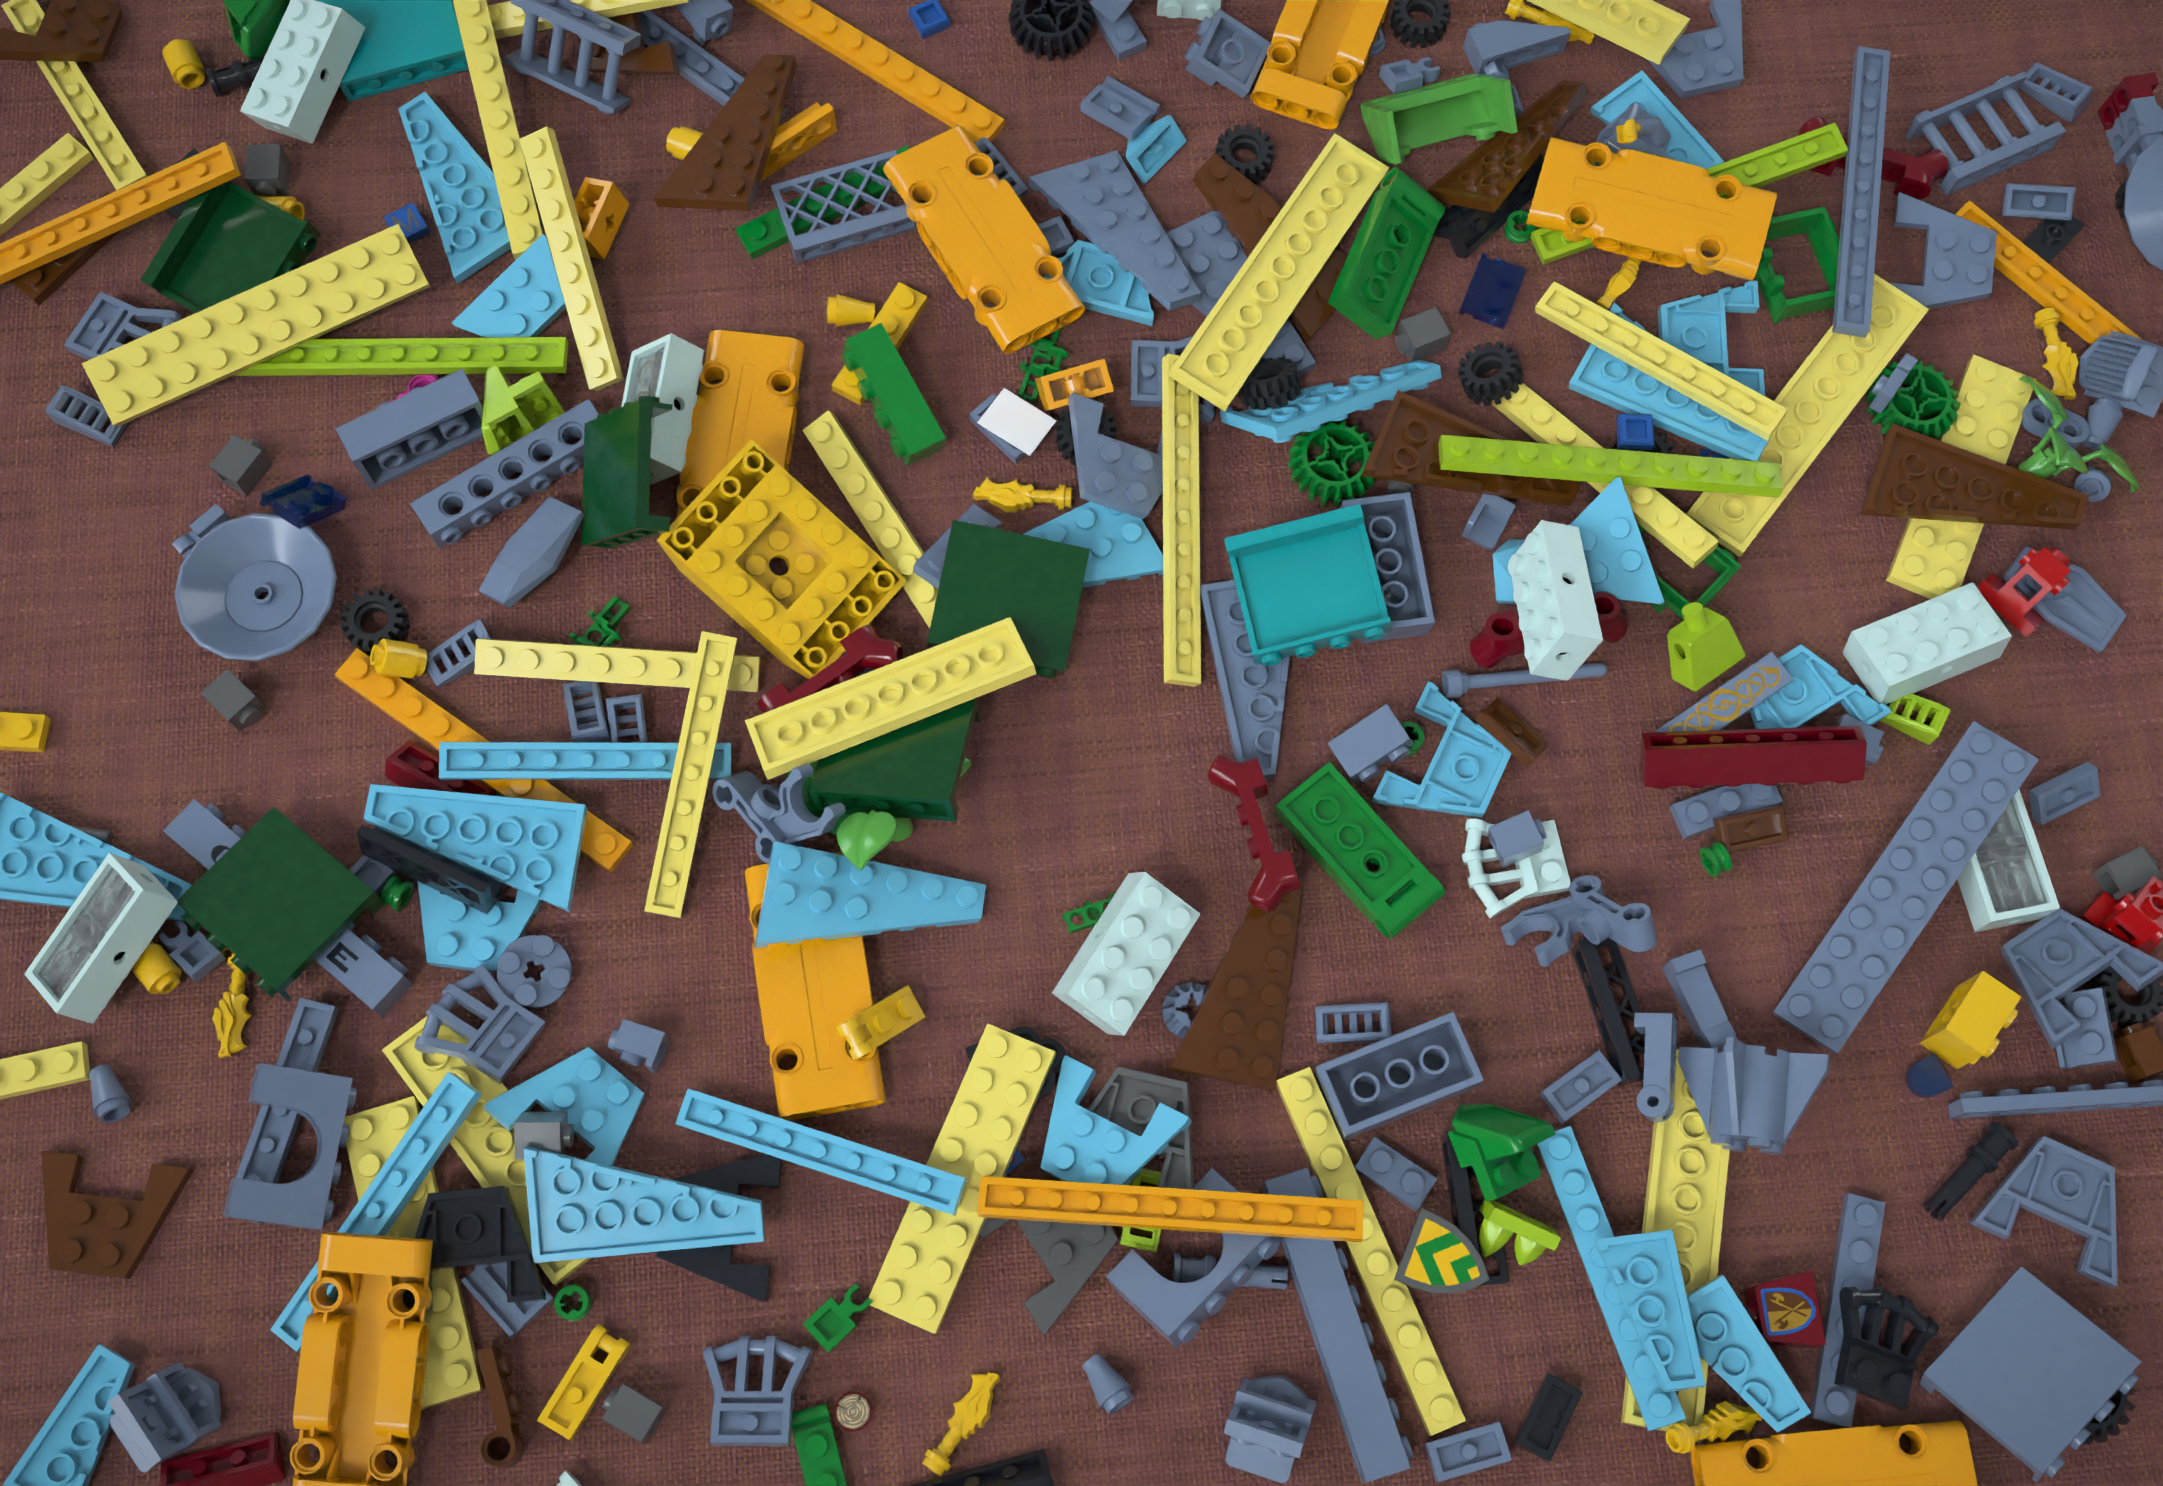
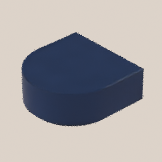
(1927, 1078)

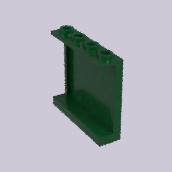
(227, 246)
(619, 476)
(1012, 575)
(903, 771)
(276, 902)

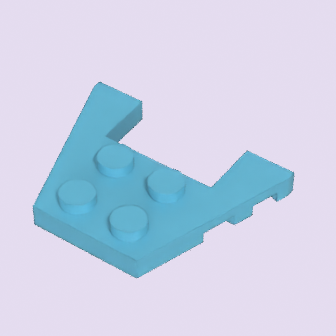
(1699, 329)
(1811, 693)
(1462, 770)
(466, 937)
(591, 1091)
(1093, 1149)

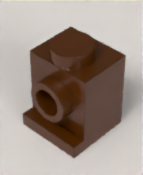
(2140, 1052)

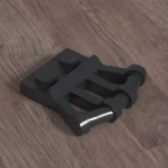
(1873, 1369)

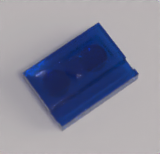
(1493, 291)
(303, 501)

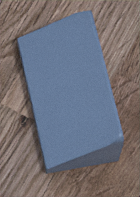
(2038, 201)

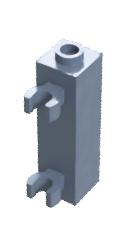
(707, 18)

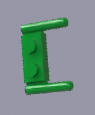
(817, 1447)

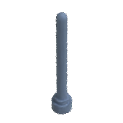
(1456, 683)

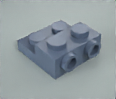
(1226, 53)

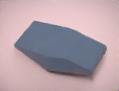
(532, 552)
(2078, 609)

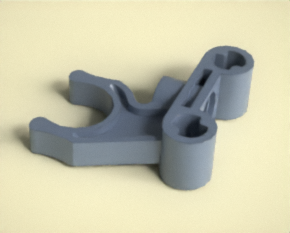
(775, 812)
(1587, 913)

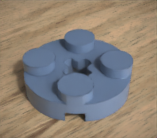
(540, 951)

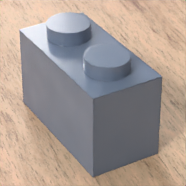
(1371, 744)

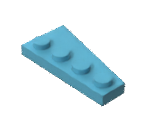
(1685, 142)
(1654, 1295)
(1741, 1355)
(78, 1426)

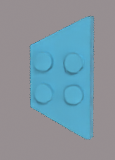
(1104, 285)
(519, 300)
(1615, 548)

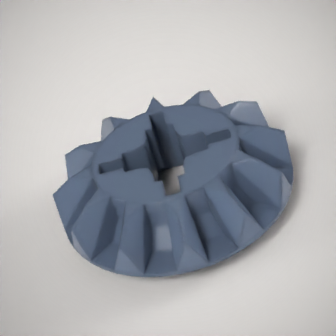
(1176, 999)

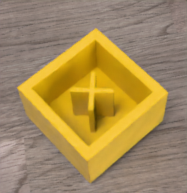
(1971, 1020)

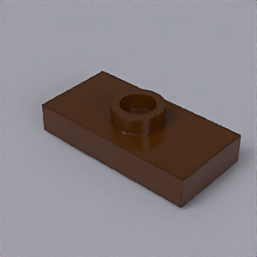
(1512, 732)
(1751, 828)

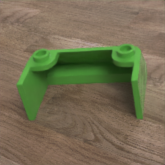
(1439, 112)

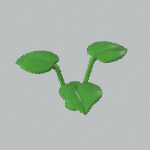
(2046, 462)
(865, 835)

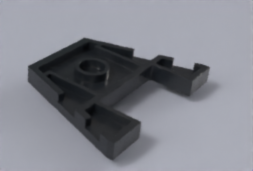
(478, 1230)
(716, 1261)

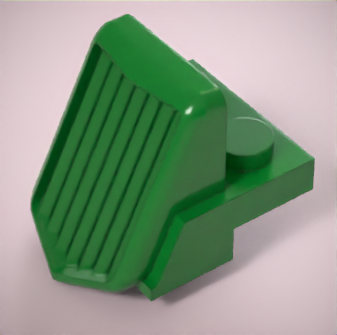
(254, 23)
(1498, 1146)

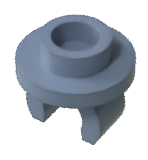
(2094, 483)

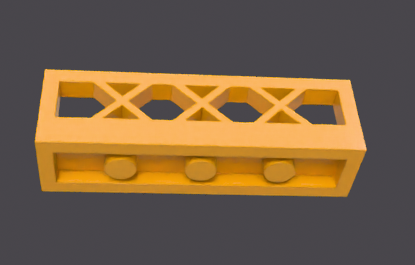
(799, 136)

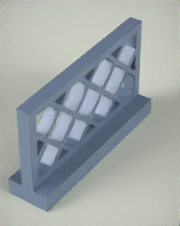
(846, 233)

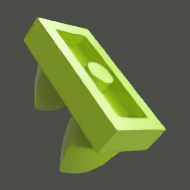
(1500, 1224)

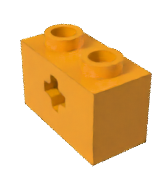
(600, 214)
(1085, 380)

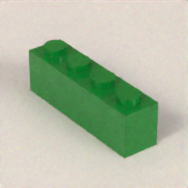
(893, 395)

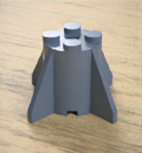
(1751, 1094)

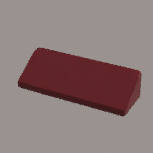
(418, 768)
(241, 1463)

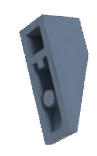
(1512, 43)

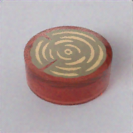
(853, 1411)

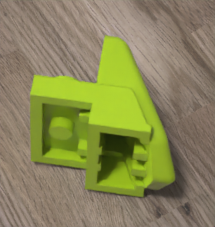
(515, 409)

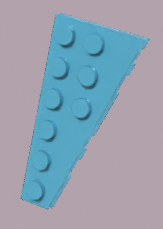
(1116, 541)

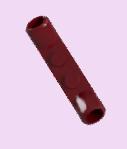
(1909, 173)
(1504, 638)
(864, 651)
(1277, 870)

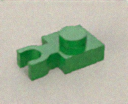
(833, 1322)

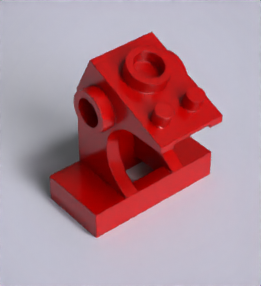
(2046, 568)
(2136, 913)

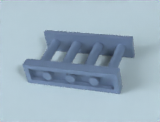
(591, 29)
(1986, 161)

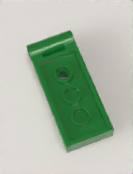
(1386, 254)
(1348, 835)

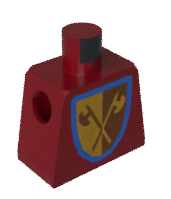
(1787, 1311)

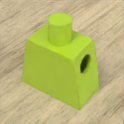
(1702, 647)

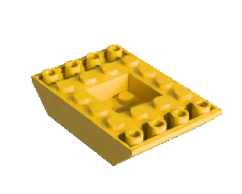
(763, 514)

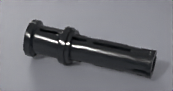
(234, 75)
(1980, 1160)

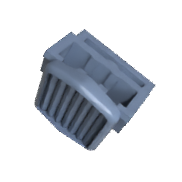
(2124, 371)
(166, 1414)
(1268, 1426)

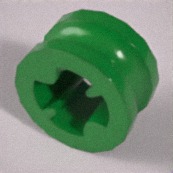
(1514, 235)
(1416, 732)
(1715, 859)
(397, 893)
(573, 1315)

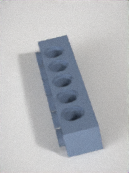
(494, 474)

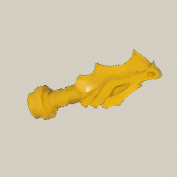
(1519, 8)
(1620, 282)
(2060, 360)
(1013, 496)
(232, 1014)
(969, 1415)
(1718, 1423)

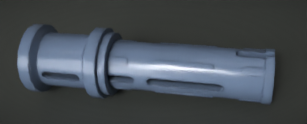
(1192, 1269)

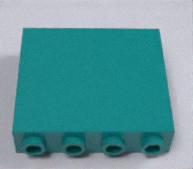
(401, 44)
(1308, 585)

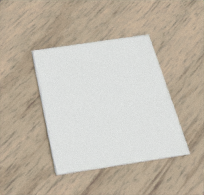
(1016, 421)

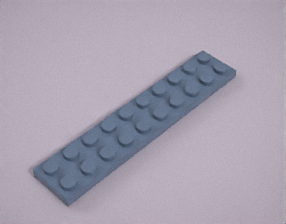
(1905, 887)

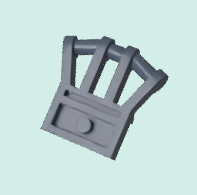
(109, 324)
(1147, 374)
(499, 1040)
(754, 1416)

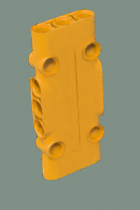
(1318, 49)
(1652, 208)
(984, 239)
(741, 405)
(802, 1000)
(362, 1361)
(1843, 1457)

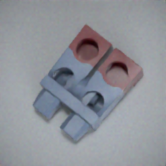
(2132, 117)

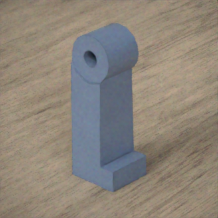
(1698, 999)
(1658, 1090)

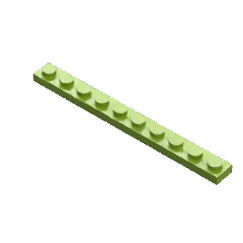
(1750, 169)
(417, 356)
(1605, 465)

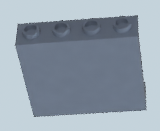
(2033, 1373)

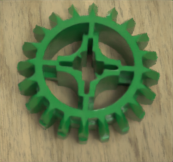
(1925, 395)
(1341, 447)

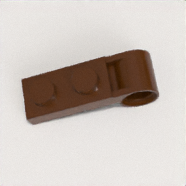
(504, 1406)

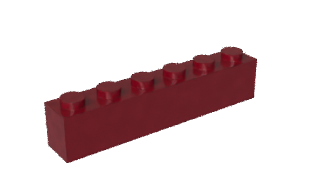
(1753, 756)

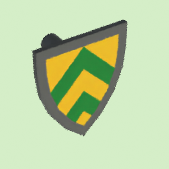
(1440, 1258)

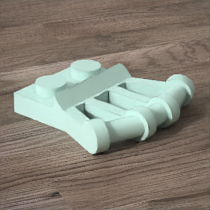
(1538, 874)

